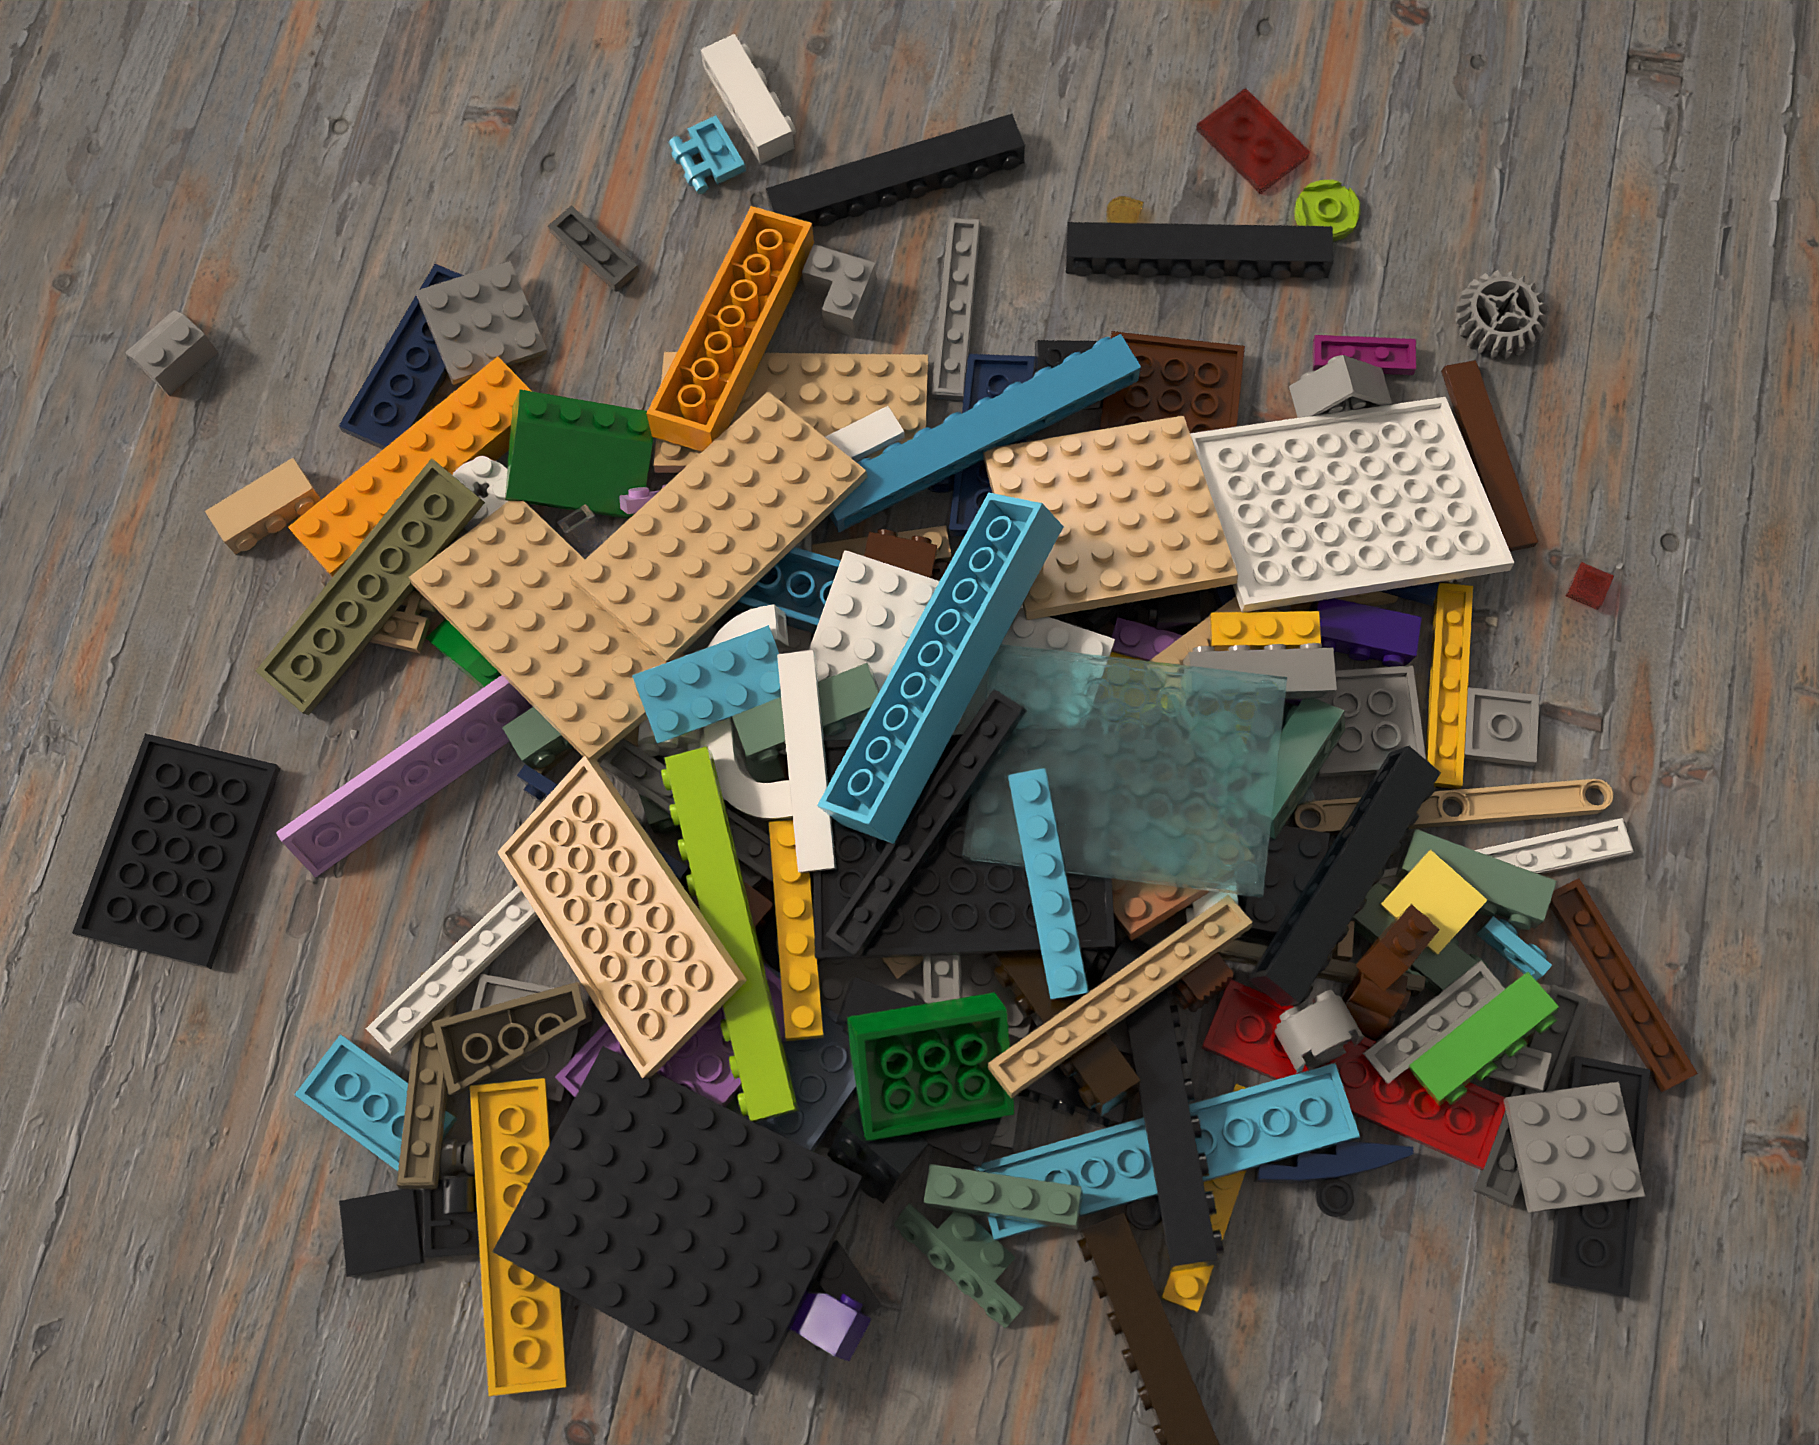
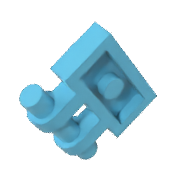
(716, 150)

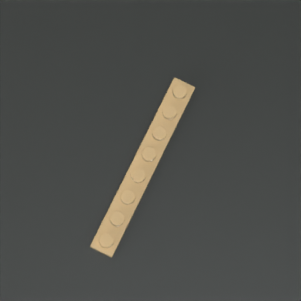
(1119, 996)

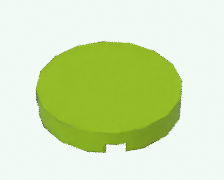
(1328, 205)

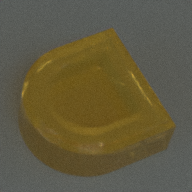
(1124, 210)

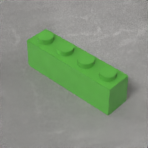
(1485, 1038)

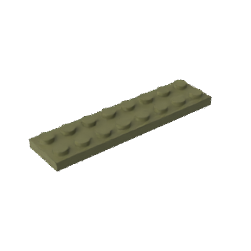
(369, 587)

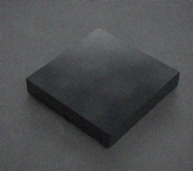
(381, 1232)

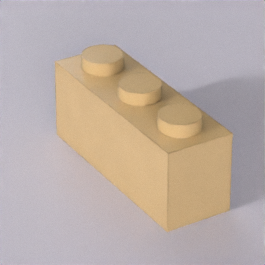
(263, 506)

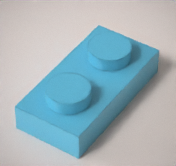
(1523, 956)

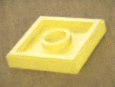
(1439, 895)

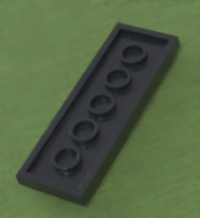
(1596, 1241)

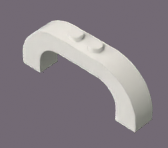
(761, 800)

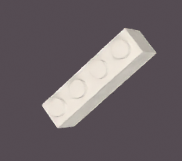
(748, 98)

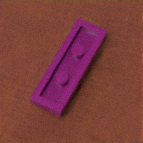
(1390, 354)

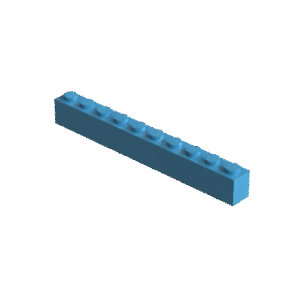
(989, 424)

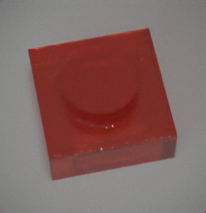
(1589, 586)

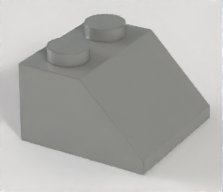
(172, 352)

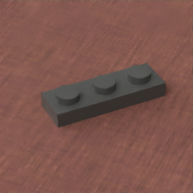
(593, 248)

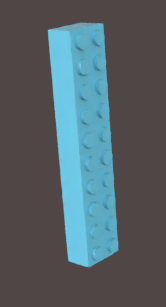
(940, 666)

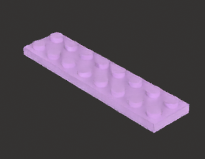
(404, 778)

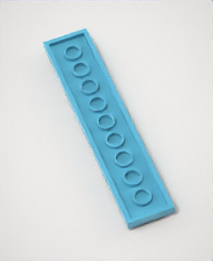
(1236, 1131)

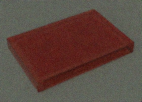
(1253, 141)

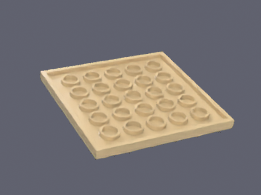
(1129, 511)

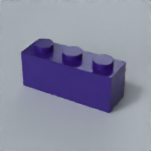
(1368, 631)

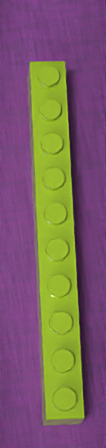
(724, 904)

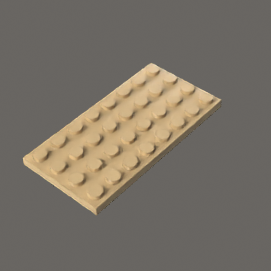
(826, 393)
(718, 527)
(550, 640)
(620, 917)

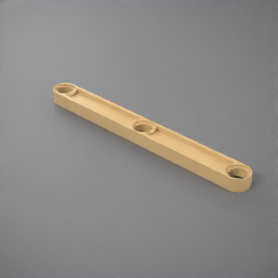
(1479, 805)

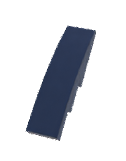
(1345, 1160)

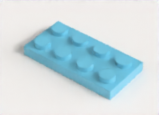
(710, 684)
(361, 1099)

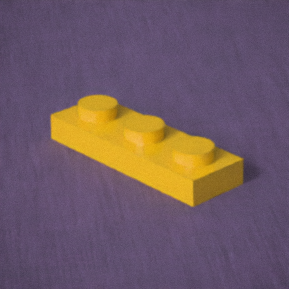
(1264, 629)

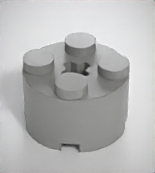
(1317, 1032)

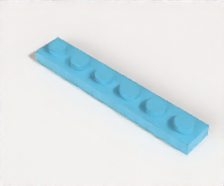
(1048, 883)

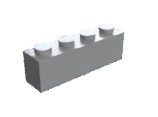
(1307, 669)

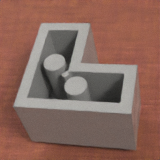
(844, 282)
(1340, 387)

